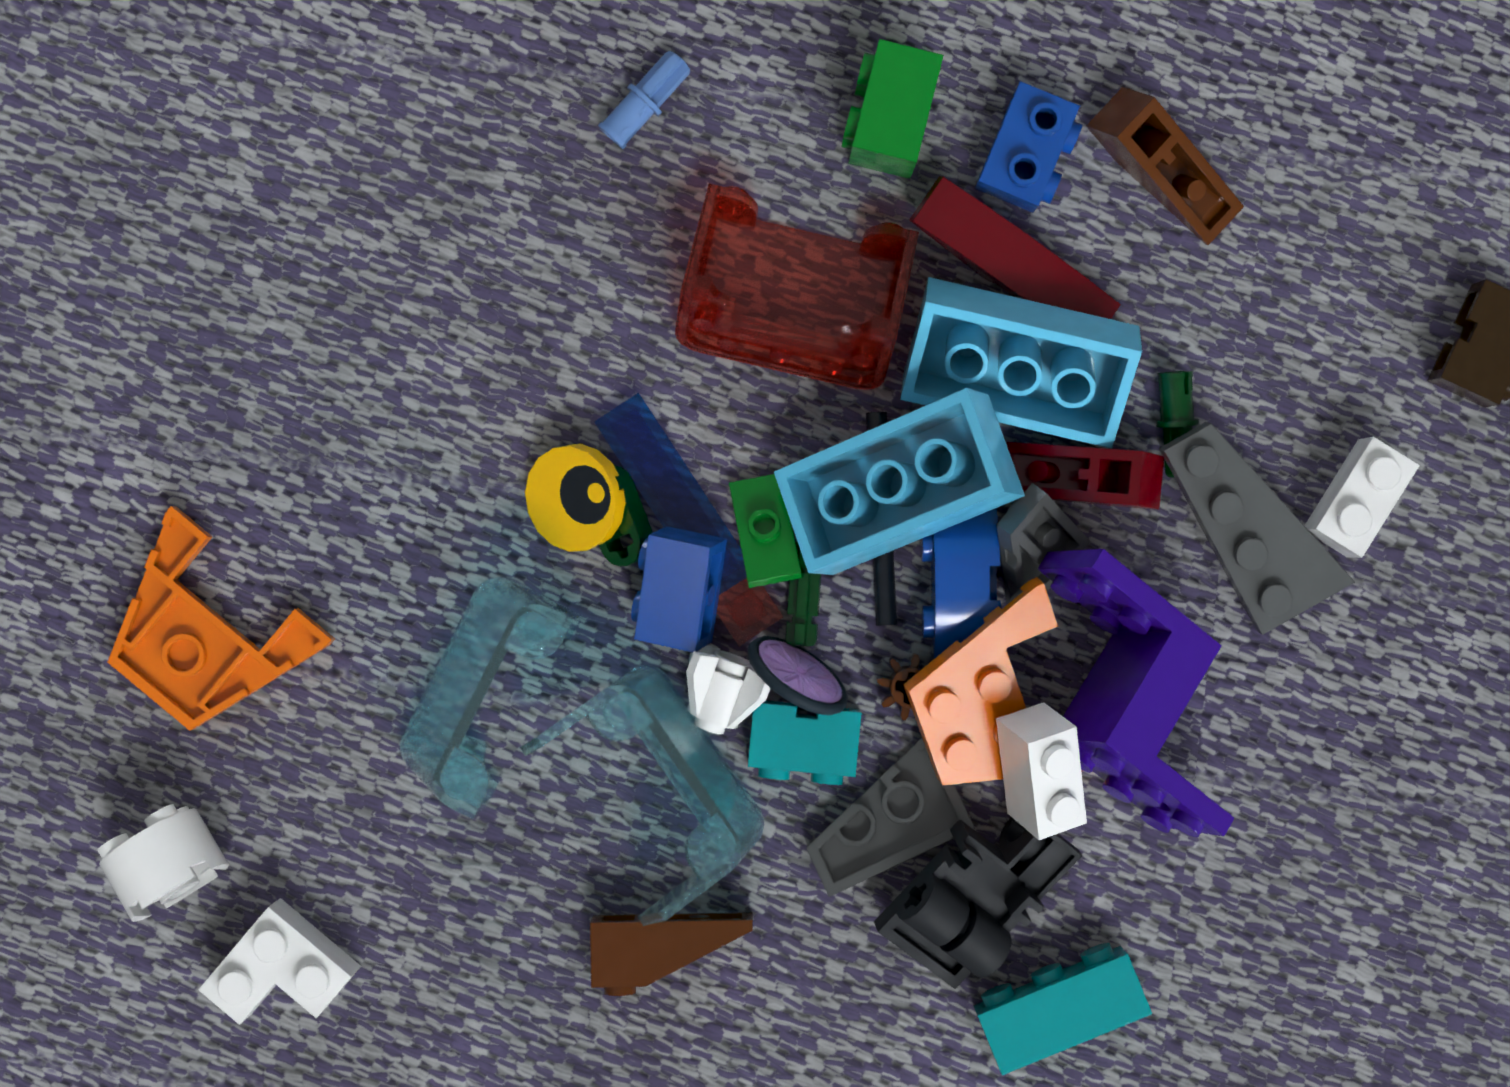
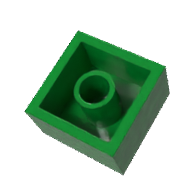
(895, 109)

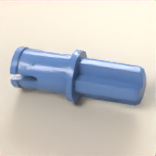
(645, 99)

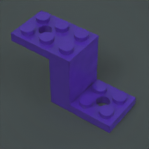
(1136, 689)

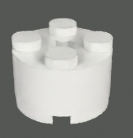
(161, 861)

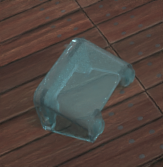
(435, 740)

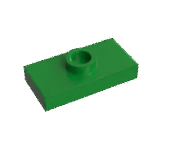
(764, 531)

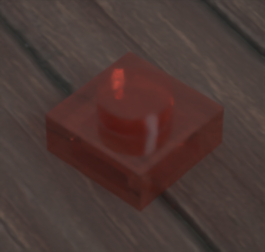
(747, 611)

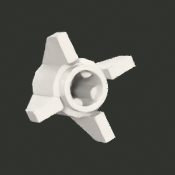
(722, 689)

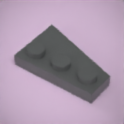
(888, 824)

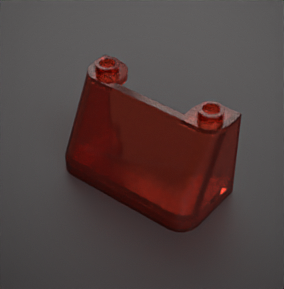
(793, 294)

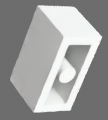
(1361, 497)
(1041, 770)

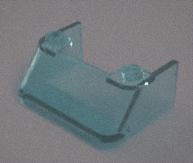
(729, 818)

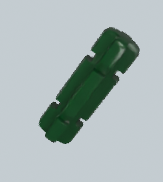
(803, 605)

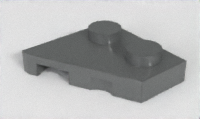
(1026, 535)

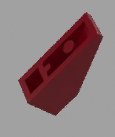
(1090, 474)

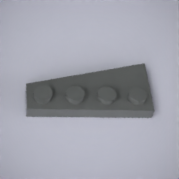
(1257, 539)

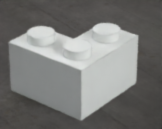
(280, 952)

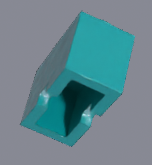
(804, 743)

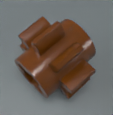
(900, 673)

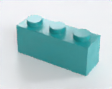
(1061, 1007)

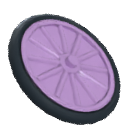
(797, 675)

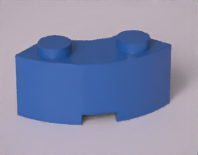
(961, 579)

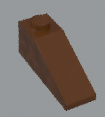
(1165, 162)
(638, 955)

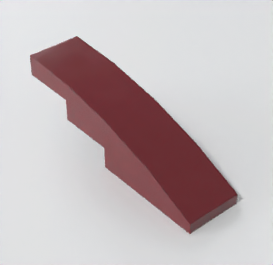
(1005, 252)

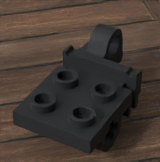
(968, 901)

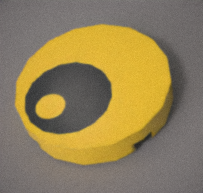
(574, 497)

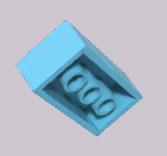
(1033, 359)
(899, 482)

